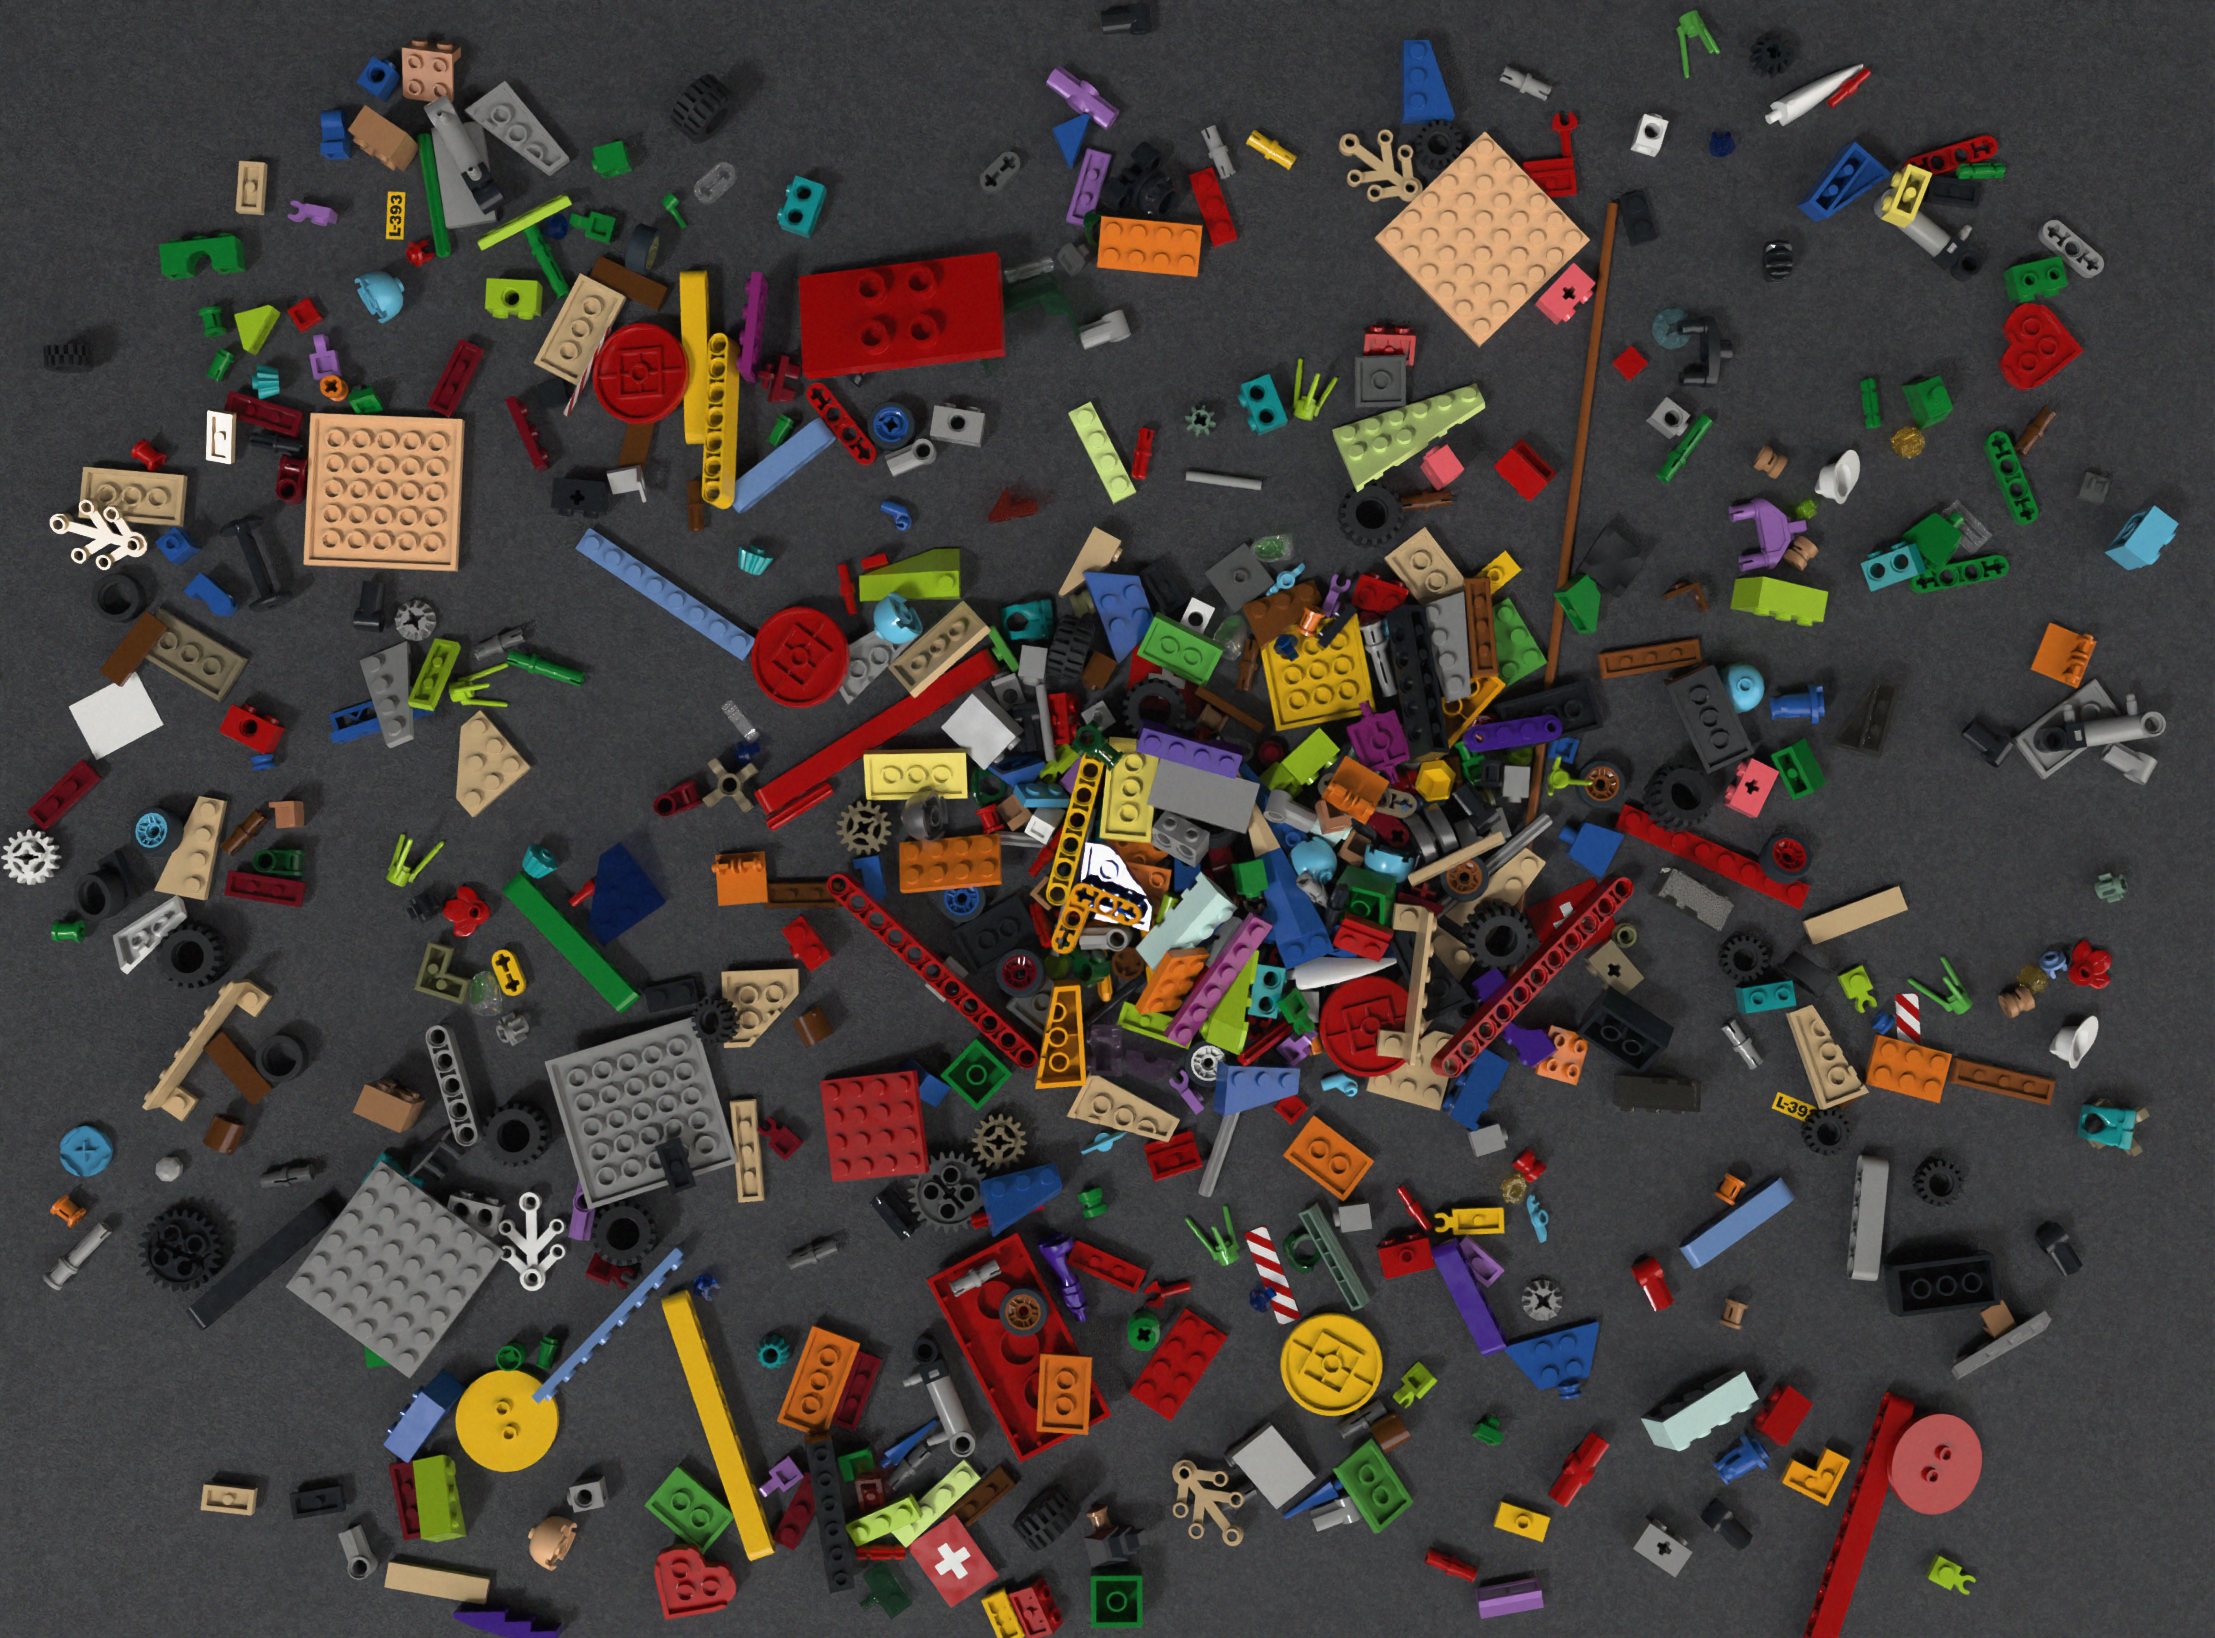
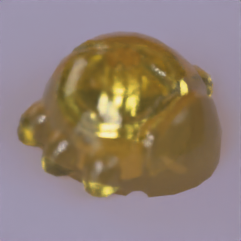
(2028, 979)
(1513, 1189)

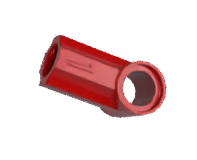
(1650, 1278)

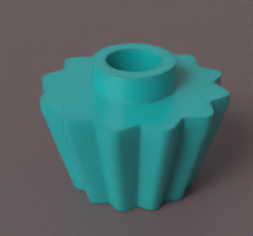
(266, 381)
(753, 559)
(538, 861)
(777, 1344)

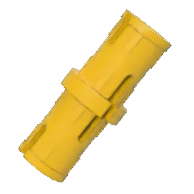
(1271, 149)

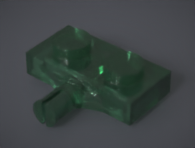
(885, 1591)

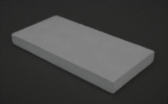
(457, 199)
(2088, 703)
(1203, 795)

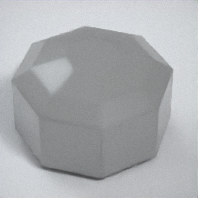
(169, 1168)

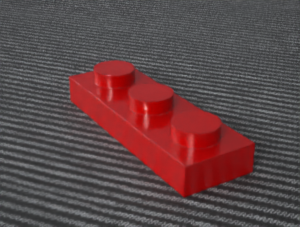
(1212, 207)
(1106, 1266)

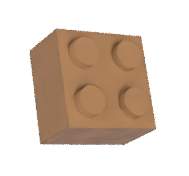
(383, 139)
(389, 1105)

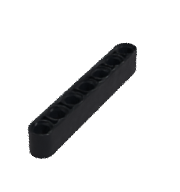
(261, 1264)

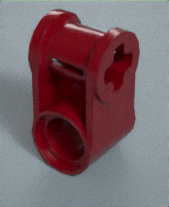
(292, 473)
(680, 799)
(1384, 824)
(1220, 859)

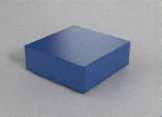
(1565, 748)

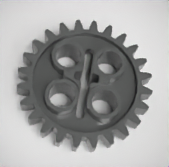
(930, 1206)

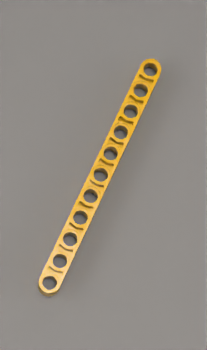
(718, 1424)

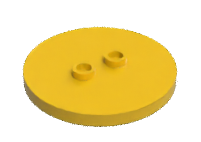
(1331, 1364)
(503, 1423)

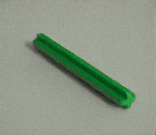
(433, 194)

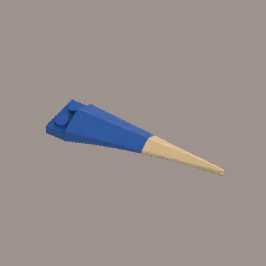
(1294, 919)

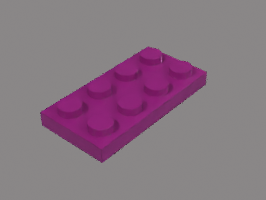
(752, 334)

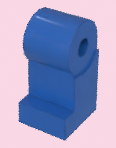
(335, 135)
(217, 597)
(872, 874)

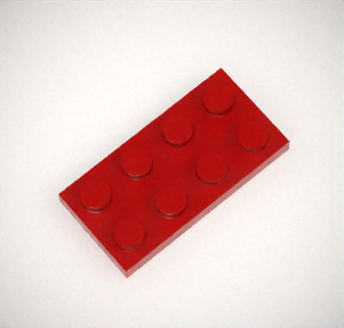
(1177, 1364)

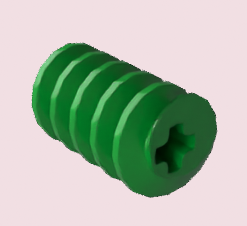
(1141, 1340)

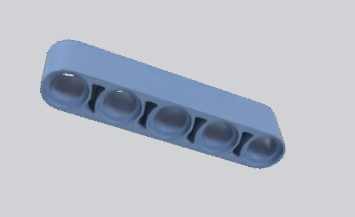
(781, 464)
(1736, 1222)

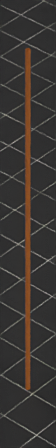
(1571, 511)

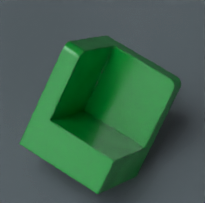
(856, 1461)

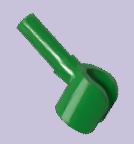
(670, 203)

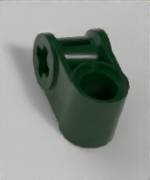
(284, 861)

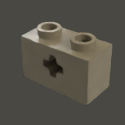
(1609, 954)

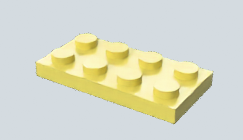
(911, 771)
(1126, 794)

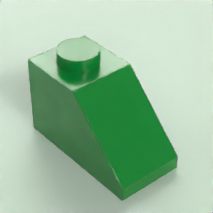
(1580, 602)

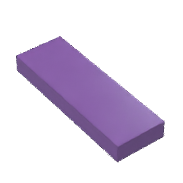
(1088, 185)

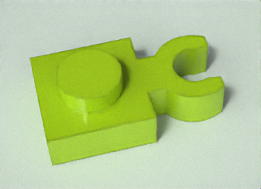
(1856, 984)
(1947, 1574)

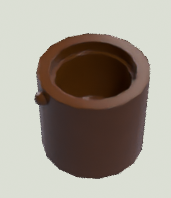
(1127, 963)
(813, 1027)
(224, 1133)
(1390, 1431)

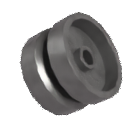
(1431, 834)

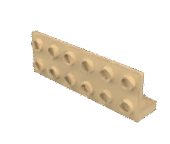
(1405, 1043)
(168, 1092)

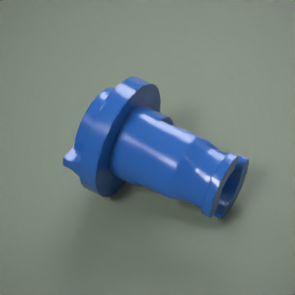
(1799, 704)
(1743, 1458)

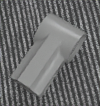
(1110, 328)
(908, 458)
(2134, 764)
(1283, 809)
(1102, 937)
(1334, 1512)
(356, 1549)

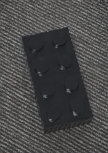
(1941, 1283)

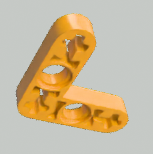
(1083, 909)

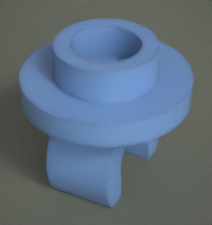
(2052, 961)

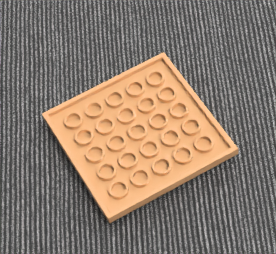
(1482, 239)
(384, 492)

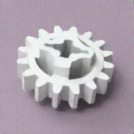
(31, 845)

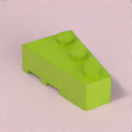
(1779, 599)
(438, 1499)

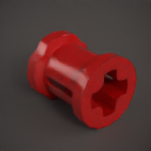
(148, 455)
(990, 819)

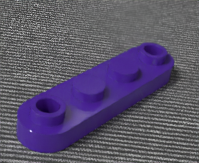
(1512, 733)

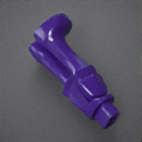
(1069, 1289)

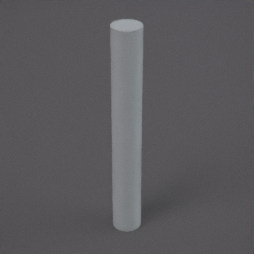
(1223, 480)
(1045, 722)

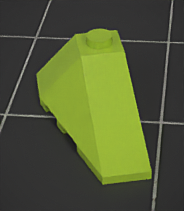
(921, 577)
(1226, 1022)

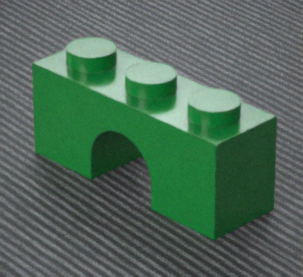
(180, 256)

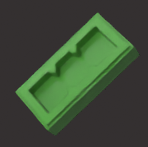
(1002, 651)

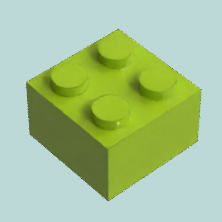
(1310, 756)

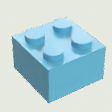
(2142, 538)

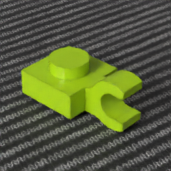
(1064, 759)
(1417, 1382)

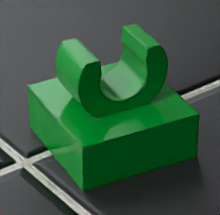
(365, 401)
(1488, 1431)

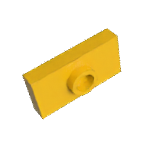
(1499, 571)
(1521, 1521)
(1002, 1614)

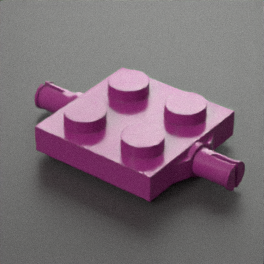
(1379, 741)

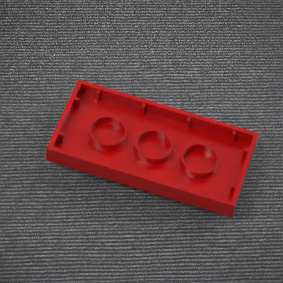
(902, 315)
(1005, 1362)

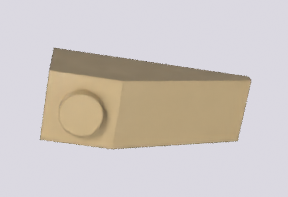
(1094, 557)

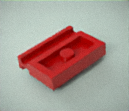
(1553, 176)
(1362, 937)
(1173, 1157)

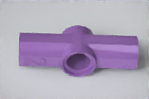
(1082, 97)
(582, 1218)

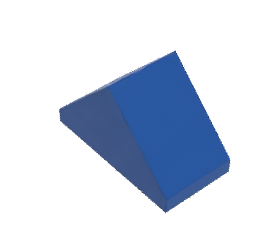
(1070, 137)
(1019, 769)
(931, 1087)

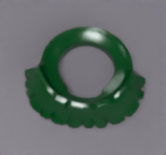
(1089, 220)
(980, 797)
(1290, 1244)

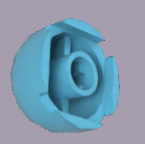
(381, 294)
(895, 621)
(1743, 685)
(1315, 859)
(1388, 861)

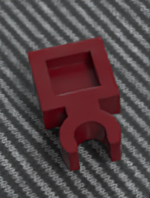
(783, 1141)
(604, 1272)

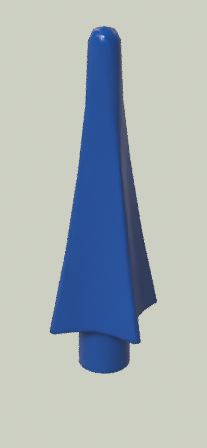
(897, 1451)
(1326, 1491)

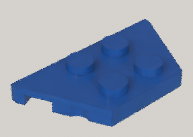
(1120, 608)
(1557, 1355)

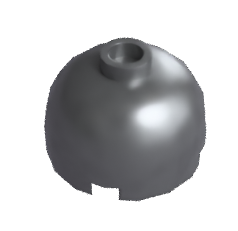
(925, 816)

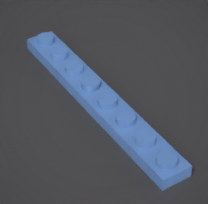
(666, 594)
(603, 1332)

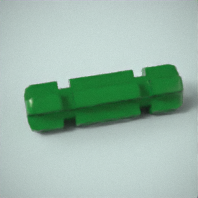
(1980, 171)
(1870, 403)

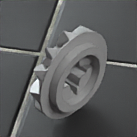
(425, 624)
(1530, 1300)

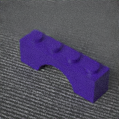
(1211, 756)
(1533, 1045)

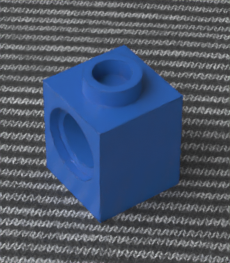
(383, 88)
(177, 546)

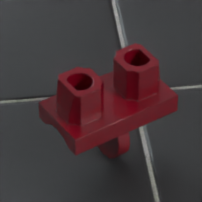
(782, 369)
(1422, 892)

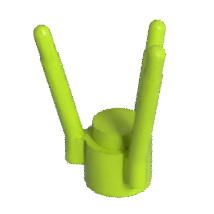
(1306, 406)
(464, 689)
(1560, 778)
(399, 871)

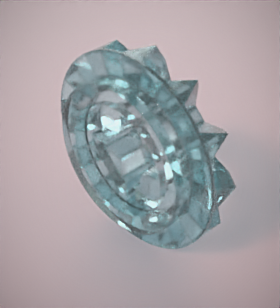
(1660, 328)

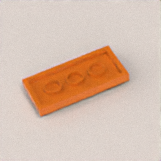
(1149, 245)
(950, 863)
(818, 1380)

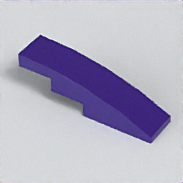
(498, 1620)

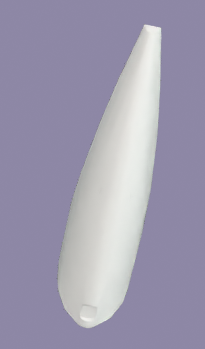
(1808, 96)
(1330, 970)

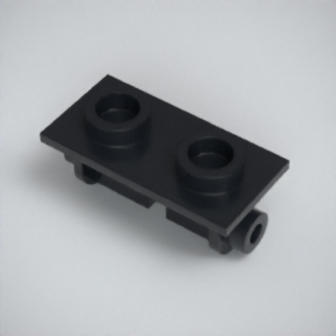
(895, 1213)

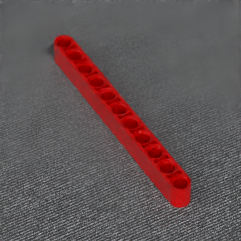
(877, 732)
(1522, 980)
(938, 981)
(1858, 1520)

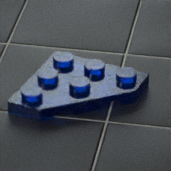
(1108, 871)
(621, 894)

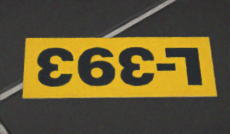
(395, 215)
(1793, 1106)

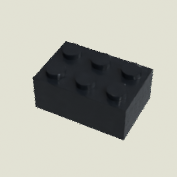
(1625, 1030)

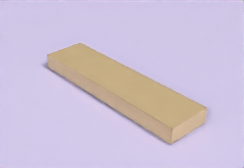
(1456, 858)
(1854, 915)
(747, 1150)
(437, 1582)

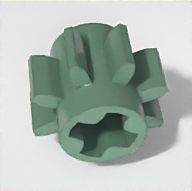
(1201, 414)
(2111, 886)

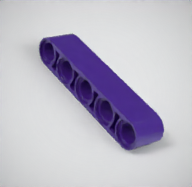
(1469, 1297)

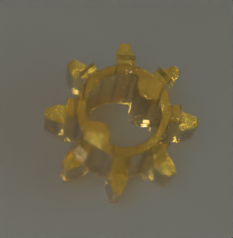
(1907, 442)

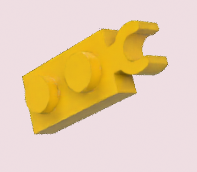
(1472, 1220)

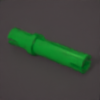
(541, 251)
(1683, 450)
(535, 664)

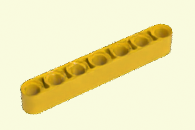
(695, 340)
(726, 431)
(1070, 831)

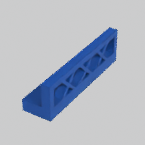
(365, 727)

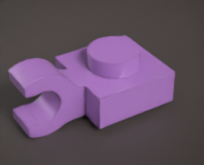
(318, 214)
(324, 361)
(1331, 603)
(1295, 1047)
(1192, 1097)
(783, 1475)

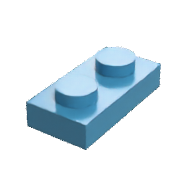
(1041, 795)

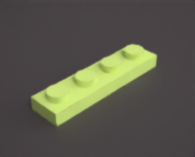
(1102, 452)
(939, 1499)

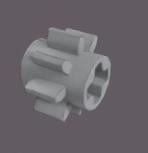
(512, 1028)

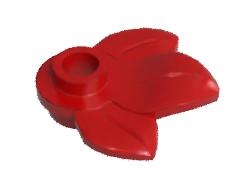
(463, 912)
(2092, 964)

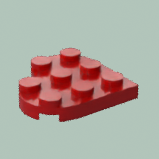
(2036, 346)
(690, 1583)

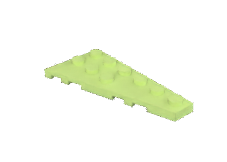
(1397, 435)

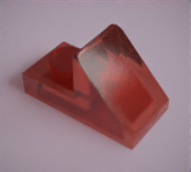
(1004, 511)
(870, 1490)

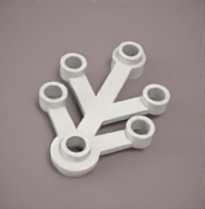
(532, 1244)

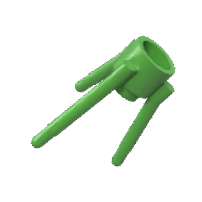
(1692, 26)
(1956, 999)
(1225, 1250)

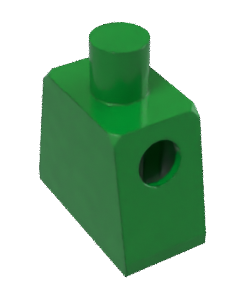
(1928, 400)
(1936, 539)

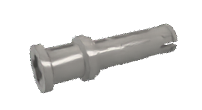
(1373, 646)
(70, 1263)

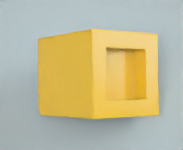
(1435, 780)

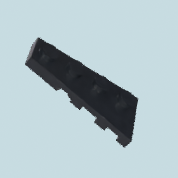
(1443, 989)

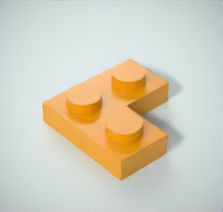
(1817, 1482)

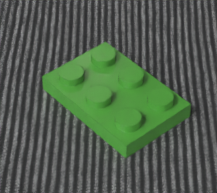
(1514, 645)
(1180, 650)
(1373, 1485)
(690, 1509)

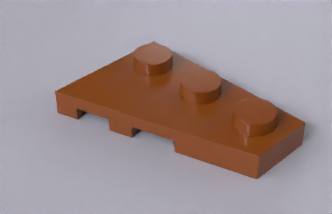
(1278, 612)

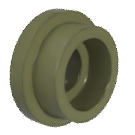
(1630, 938)

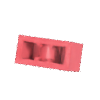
(1571, 281)
(1441, 466)
(1761, 778)

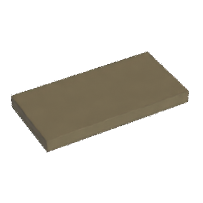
(196, 657)

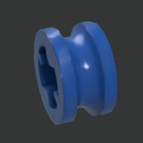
(263, 762)
(1882, 1021)
(1569, 1390)

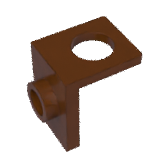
(1696, 592)

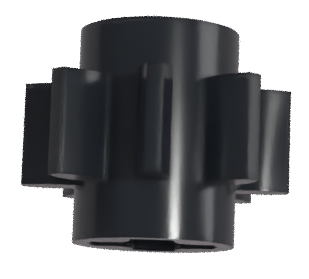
(423, 907)

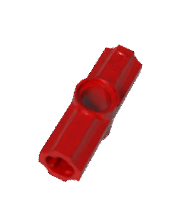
(1578, 1469)

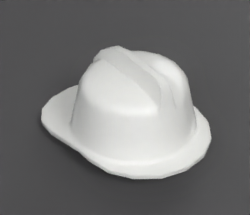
(1839, 478)
(2074, 1041)

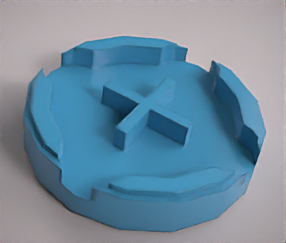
(86, 1151)

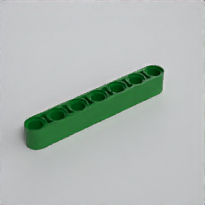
(571, 942)

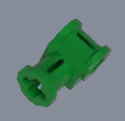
(1470, 763)

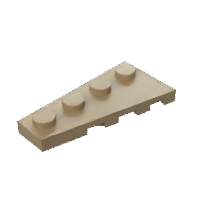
(193, 862)
(1504, 885)
(1823, 1060)
(1116, 1107)

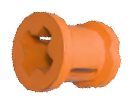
(326, 388)
(1310, 620)
(1729, 1189)
(68, 1211)

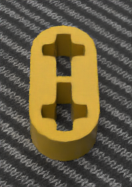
(503, 975)

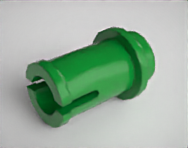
(220, 364)
(780, 430)
(547, 1352)

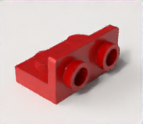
(1390, 341)
(1378, 595)
(1064, 717)
(1036, 1609)

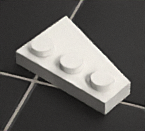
(145, 934)

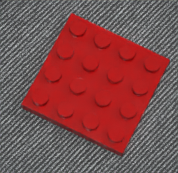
(874, 1126)

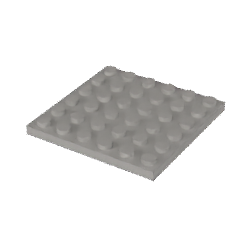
(629, 1099)
(395, 1269)

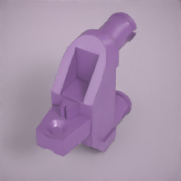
(1773, 530)

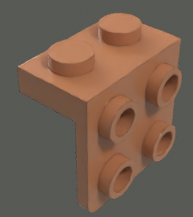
(429, 69)

